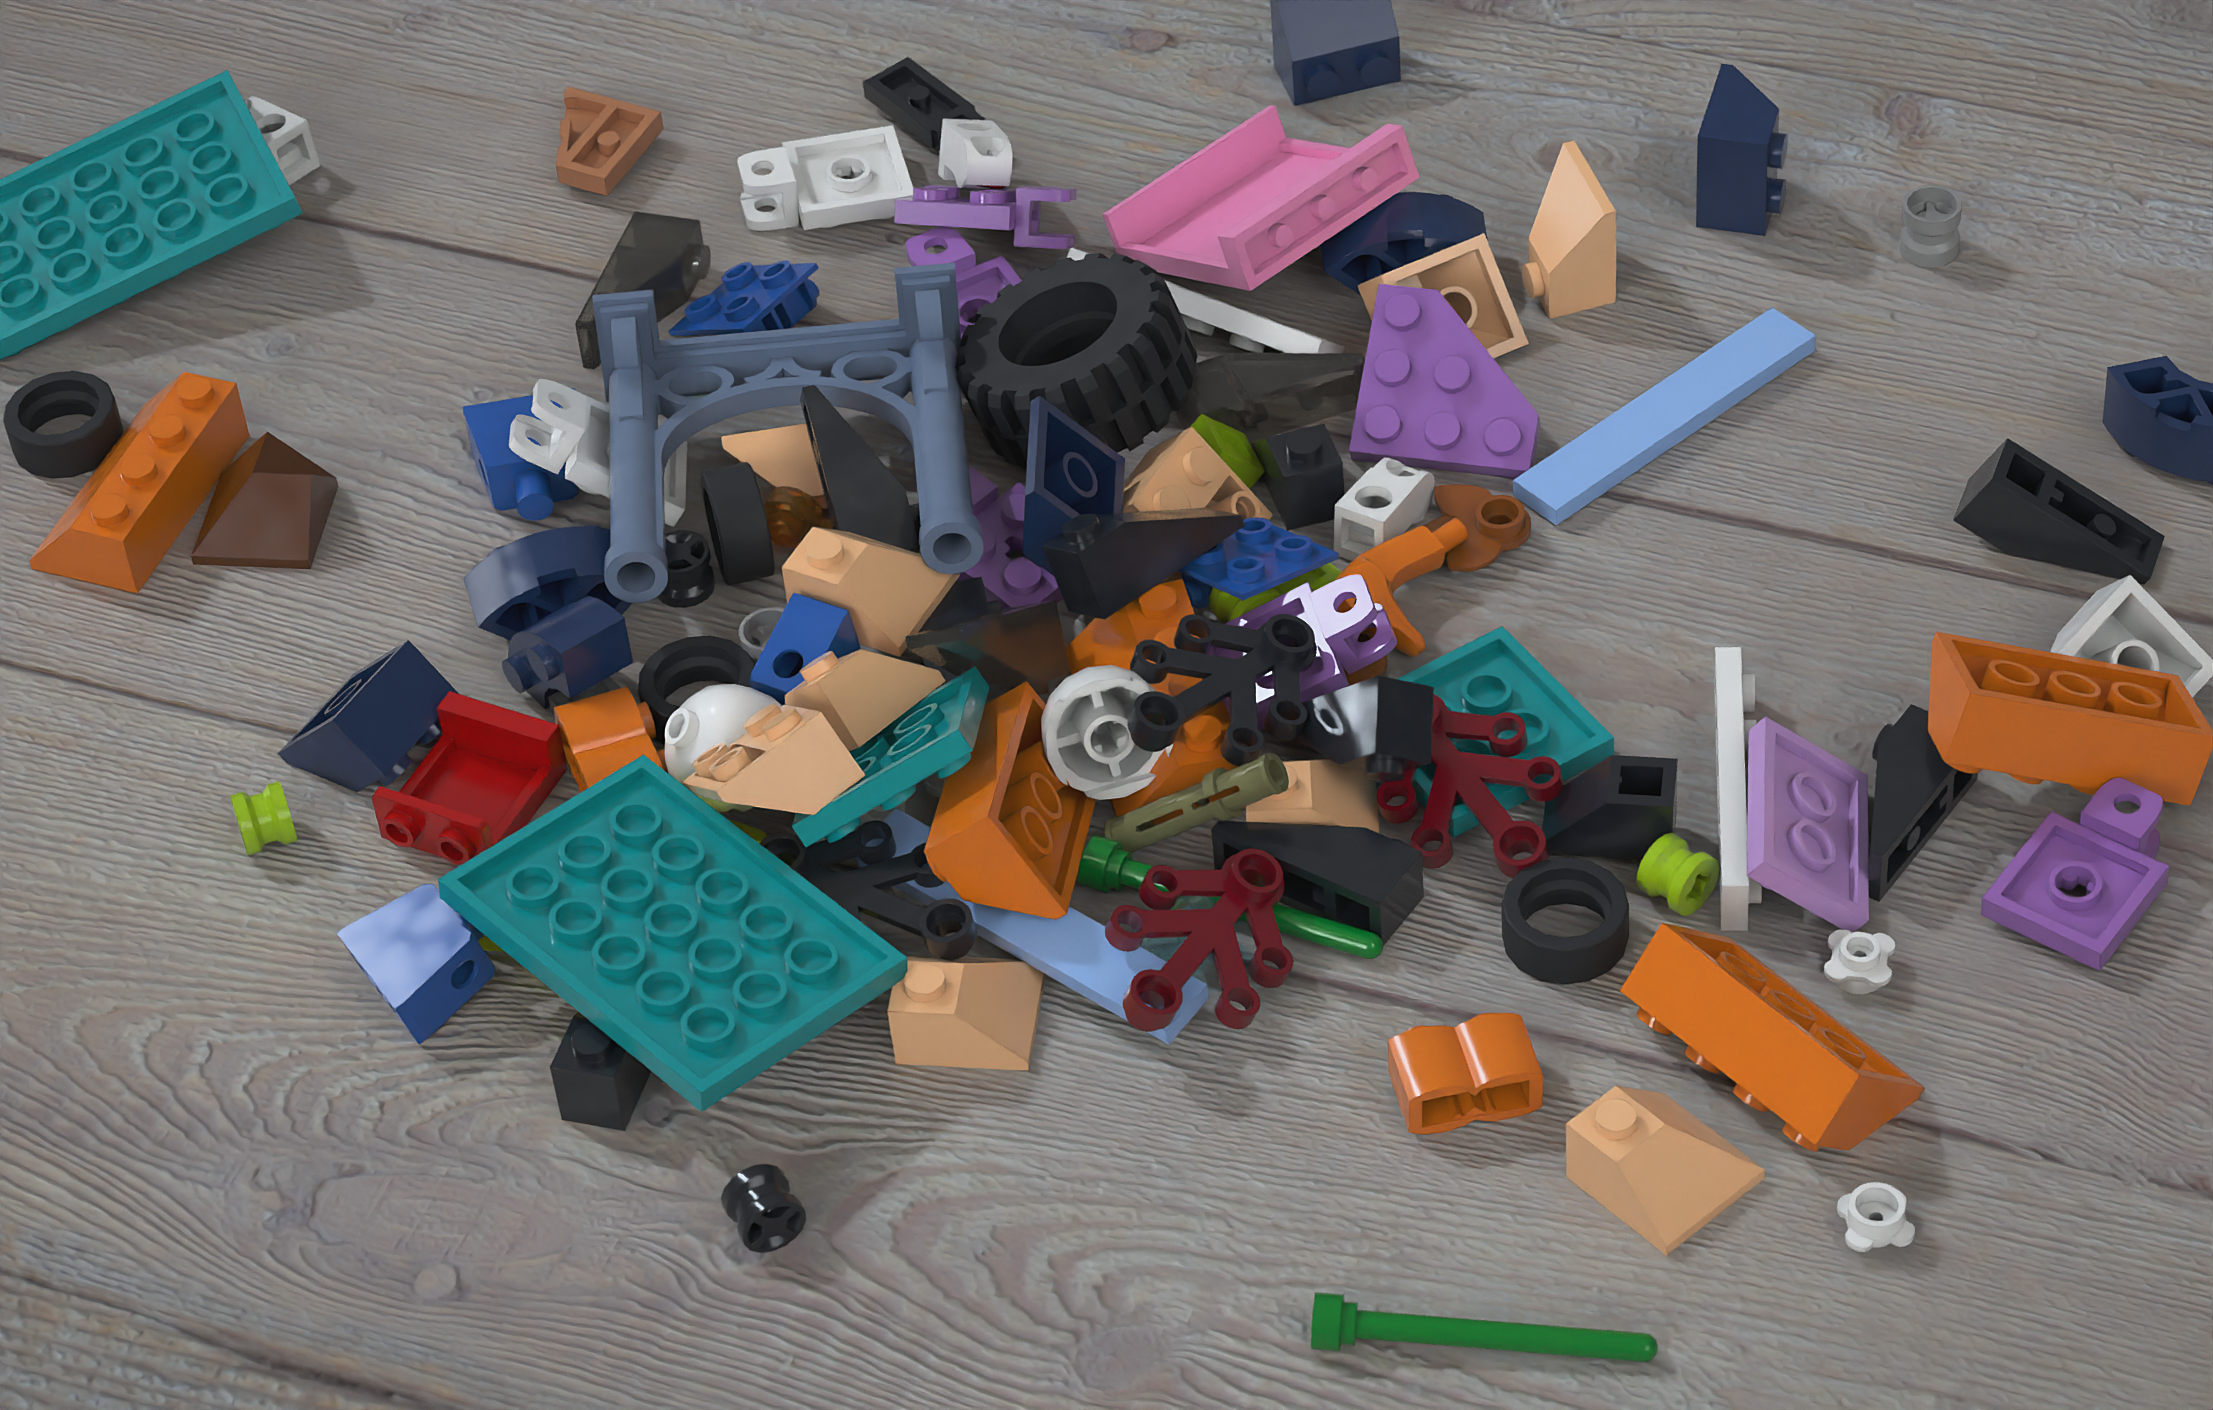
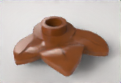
(1491, 521)

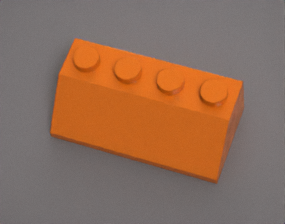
(148, 485)
(1113, 642)
(2064, 719)
(1005, 821)
(1766, 1039)

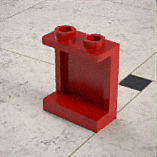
(475, 782)

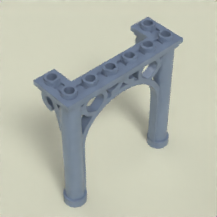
(768, 371)

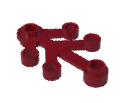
(1463, 776)
(1247, 885)

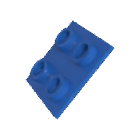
(753, 300)
(1252, 562)

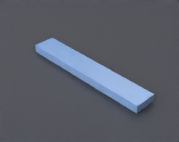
(1663, 416)
(1065, 948)

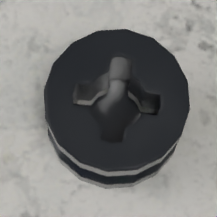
(689, 570)
(763, 1208)

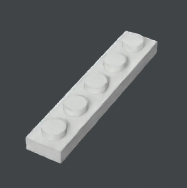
(1247, 328)
(1732, 696)

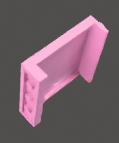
(1257, 201)

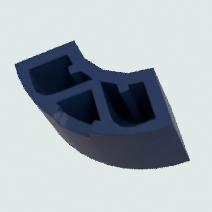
(1398, 234)
(2161, 416)
(539, 576)
(568, 650)

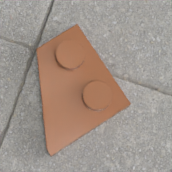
(602, 139)

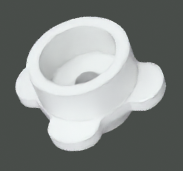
(1859, 960)
(1871, 1203)

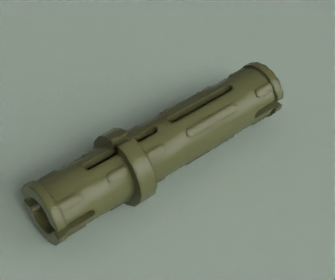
(1255, 780)

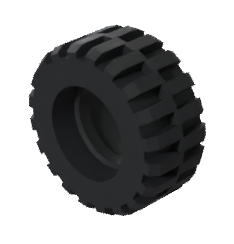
(1089, 340)

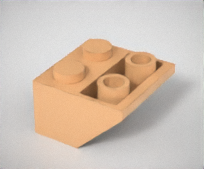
(1188, 476)
(782, 763)

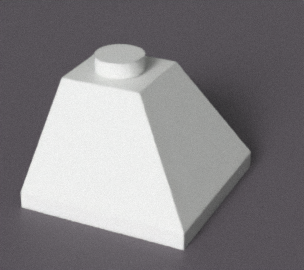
(2132, 630)

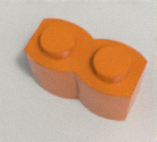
(605, 735)
(1464, 1073)

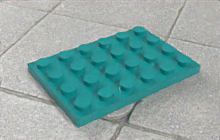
(133, 209)
(673, 931)

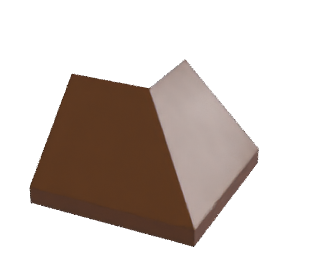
(266, 510)

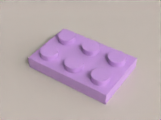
(1807, 825)

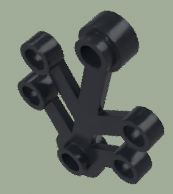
(1279, 645)
(861, 888)

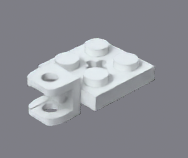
(810, 184)
(581, 439)

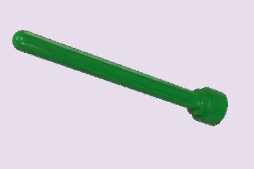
(1109, 866)
(1342, 1323)

